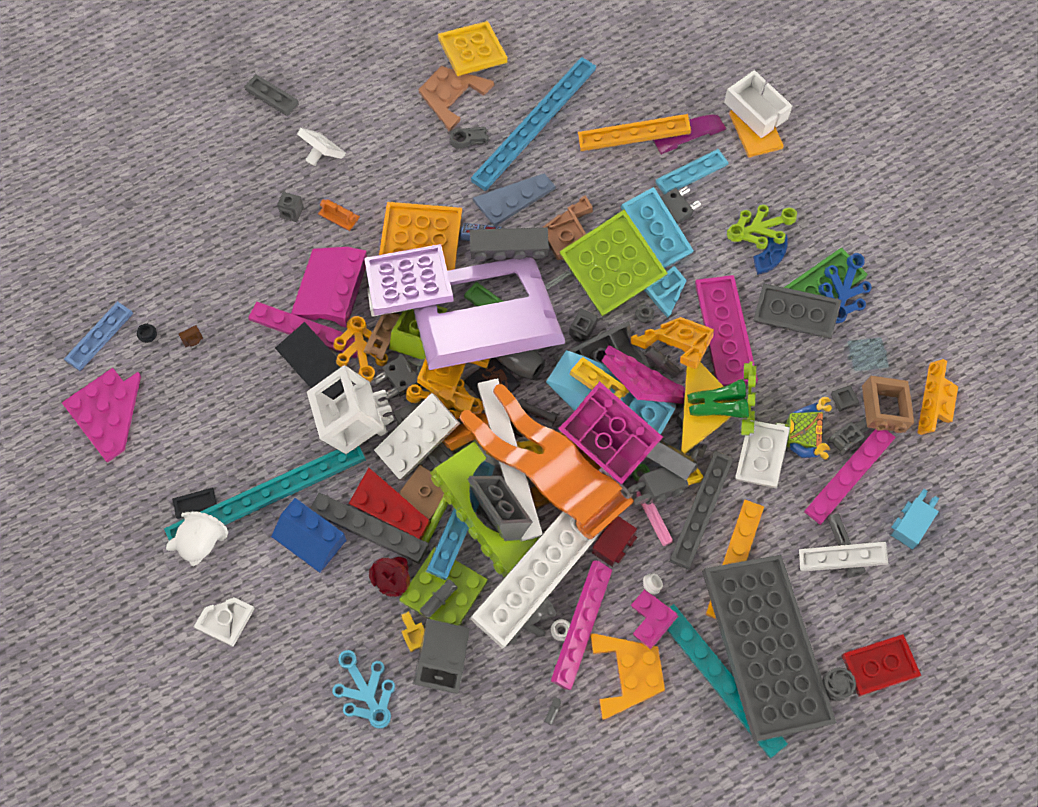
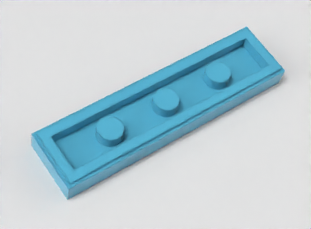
(692, 171)

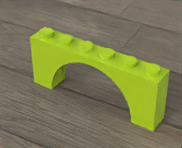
(453, 480)

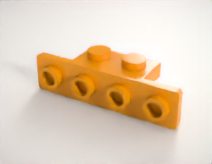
(938, 398)

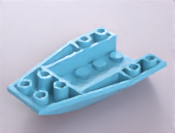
(574, 392)

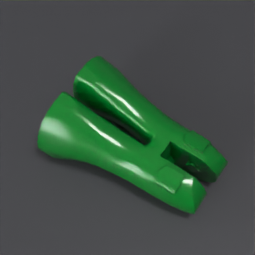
(732, 392)

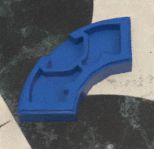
(770, 256)

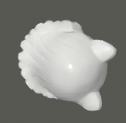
(197, 536)

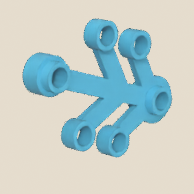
(366, 692)

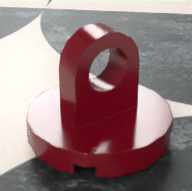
(390, 576)

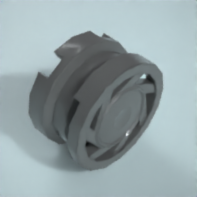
(839, 684)

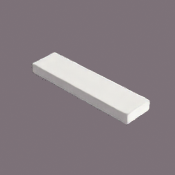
(843, 556)

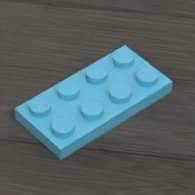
(658, 227)

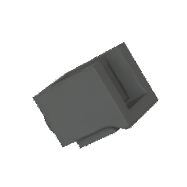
(292, 205)
(578, 333)

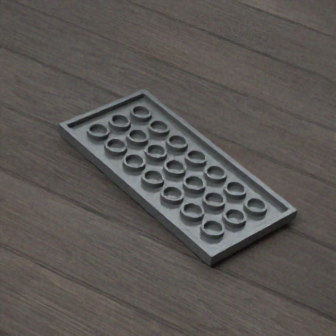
(768, 648)

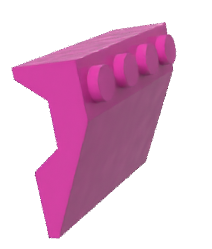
(330, 284)
(610, 433)

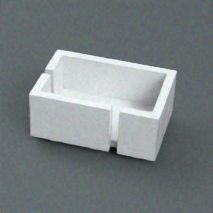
(757, 110)

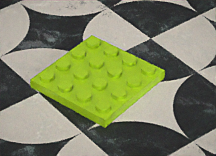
(613, 263)

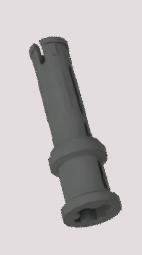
(835, 524)

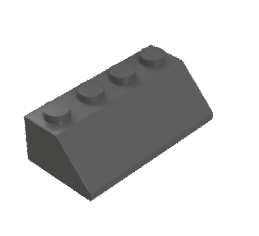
(509, 243)

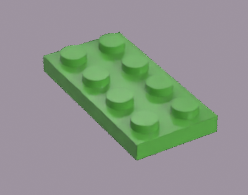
(813, 278)

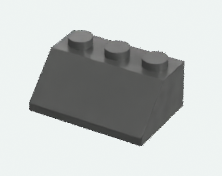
(500, 506)

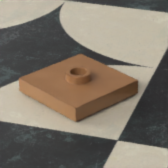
(422, 492)

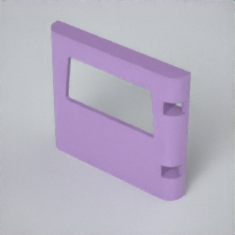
(490, 328)

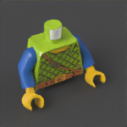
(806, 430)

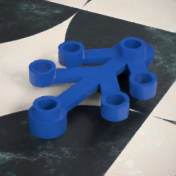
(844, 291)

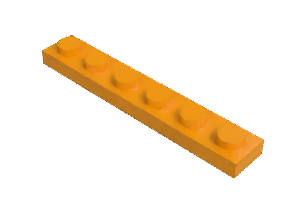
(634, 132)
(741, 538)

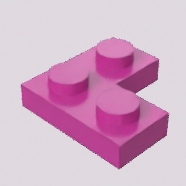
(657, 618)

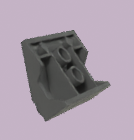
(617, 337)

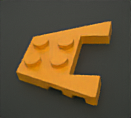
(680, 333)
(444, 383)
(638, 672)

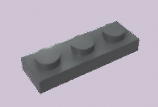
(271, 95)

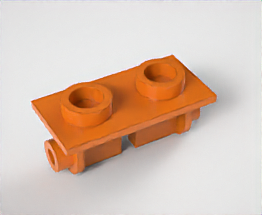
(338, 214)

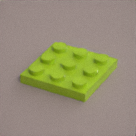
(458, 604)

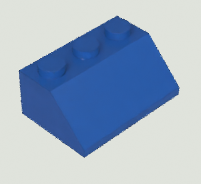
(308, 535)

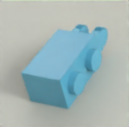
(915, 521)

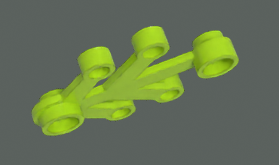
(738, 232)
(750, 374)

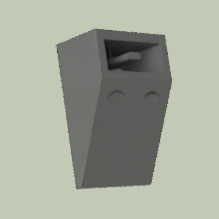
(441, 656)

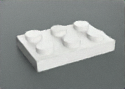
(763, 455)

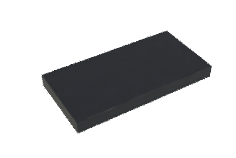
(310, 359)

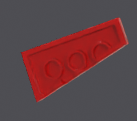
(386, 504)

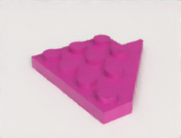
(641, 380)
(105, 411)

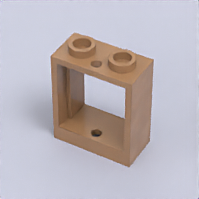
(893, 388)

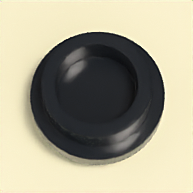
(146, 333)

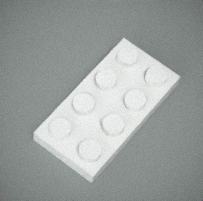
(417, 436)

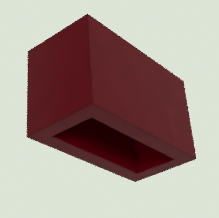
(614, 541)

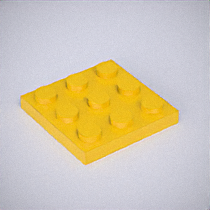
(472, 48)

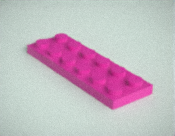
(723, 313)

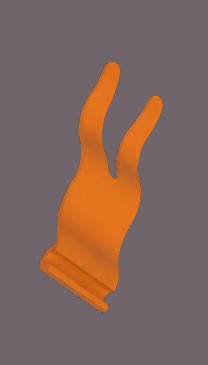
(558, 472)

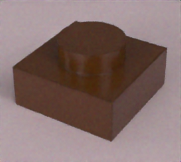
(191, 336)

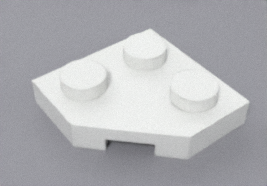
(225, 620)

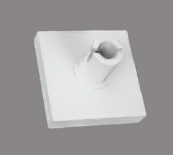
(321, 145)

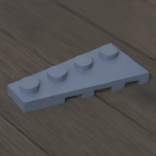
(511, 199)

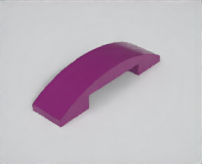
(699, 126)

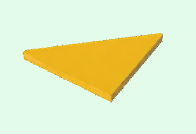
(694, 427)

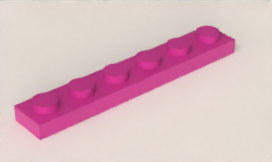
(287, 323)
(849, 475)
(581, 625)

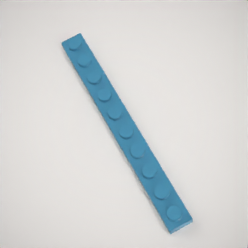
(533, 124)

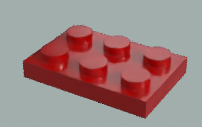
(881, 665)

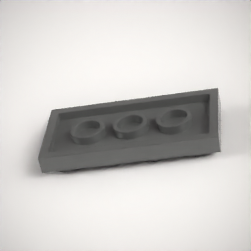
(797, 311)

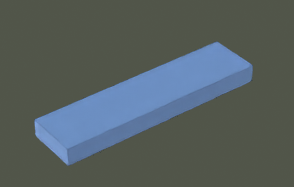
(98, 336)

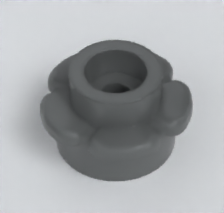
(644, 318)

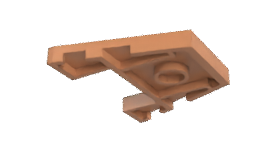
(445, 88)
(566, 228)

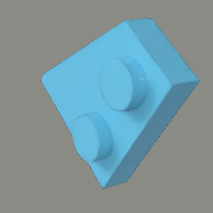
(667, 290)

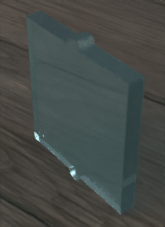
(868, 354)

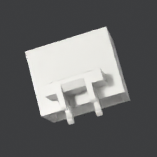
(352, 415)

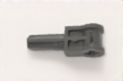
(849, 436)

